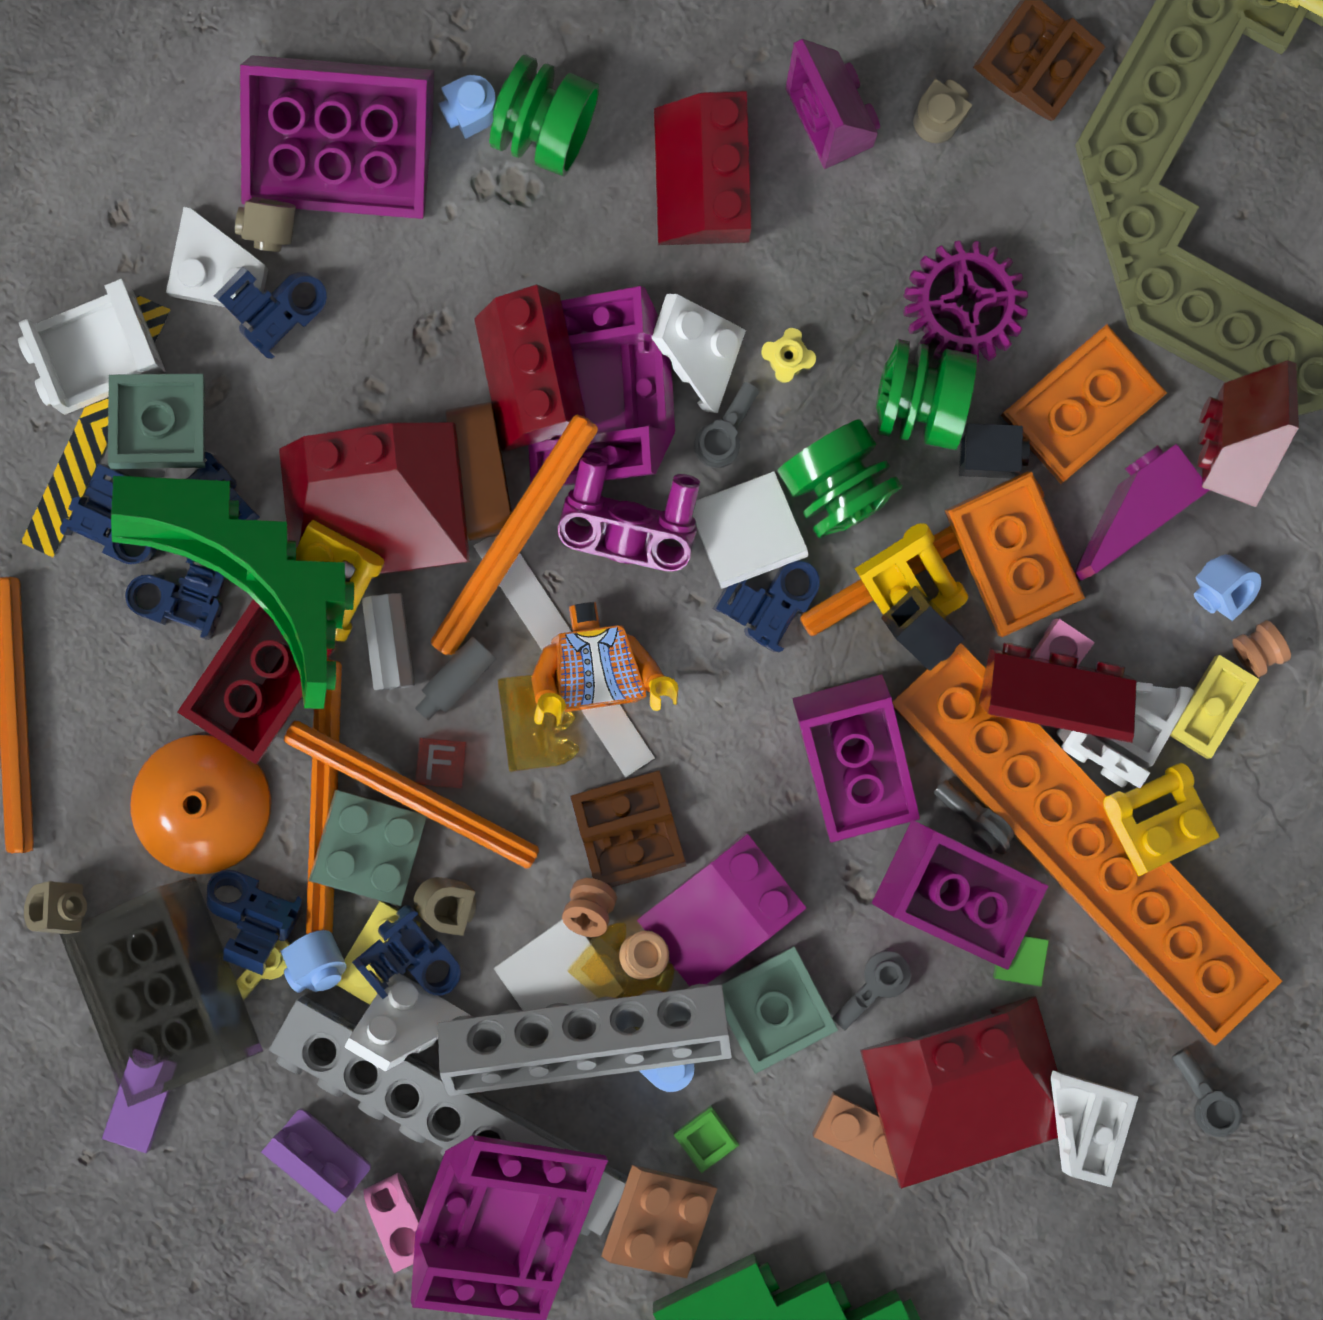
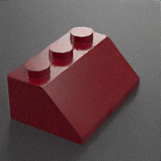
(703, 169)
(528, 366)
(1248, 432)
(247, 687)
(1059, 692)

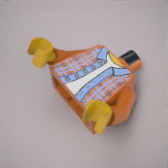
(595, 669)

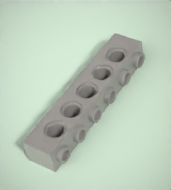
(564, 1057)

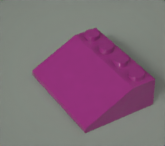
(336, 135)

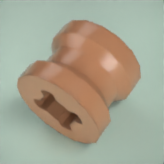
(1261, 649)
(589, 907)

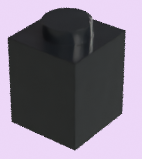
(993, 451)
(922, 628)

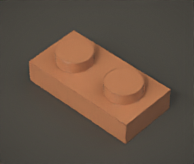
(854, 1132)

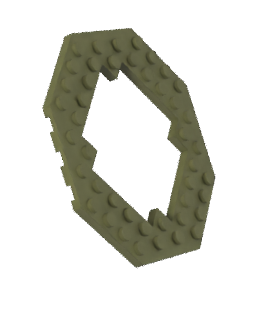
(1123, 158)

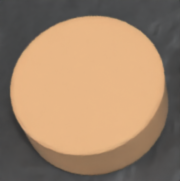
(644, 955)

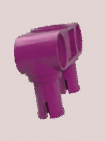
(627, 529)

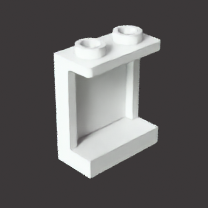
(86, 346)

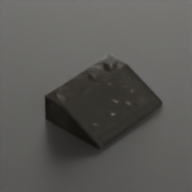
(161, 988)

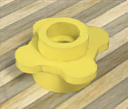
(787, 368)

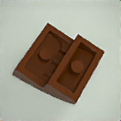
(1039, 57)
(628, 830)

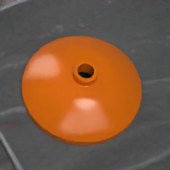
(232, 809)

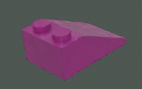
(829, 103)
(1153, 494)
(856, 758)
(959, 895)
(722, 912)

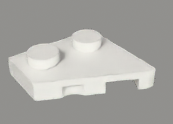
(207, 261)
(699, 347)
(1155, 719)
(1116, 765)
(400, 1023)
(1090, 1126)

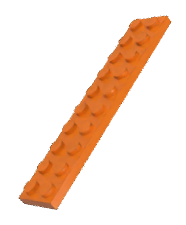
(1064, 826)

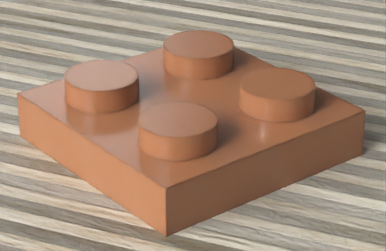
(659, 1222)

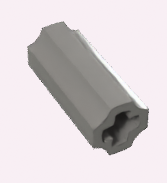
(388, 642)

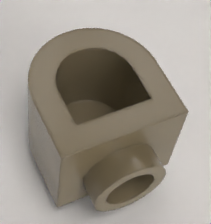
(941, 111)
(266, 223)
(445, 904)
(55, 907)

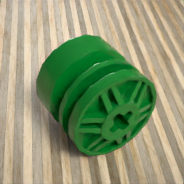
(537, 113)
(926, 394)
(839, 478)

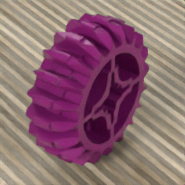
(945, 307)

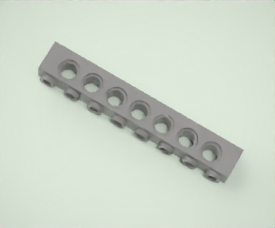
(477, 1113)

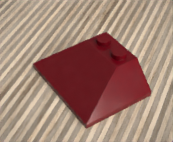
(383, 489)
(964, 1092)

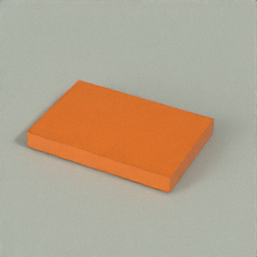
(1084, 403)
(1014, 554)

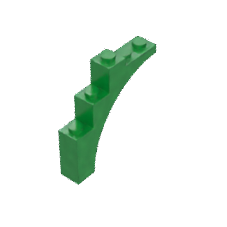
(203, 525)
(746, 1293)

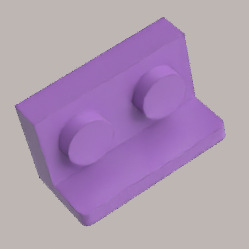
(317, 1159)

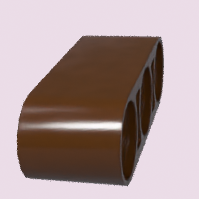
(482, 470)

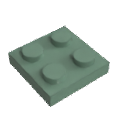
(156, 421)
(367, 848)
(775, 1009)

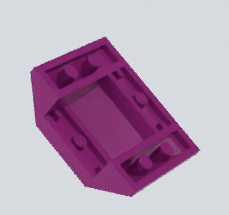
(621, 383)
(501, 1227)

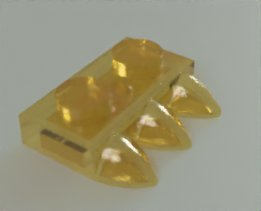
(526, 742)
(602, 973)

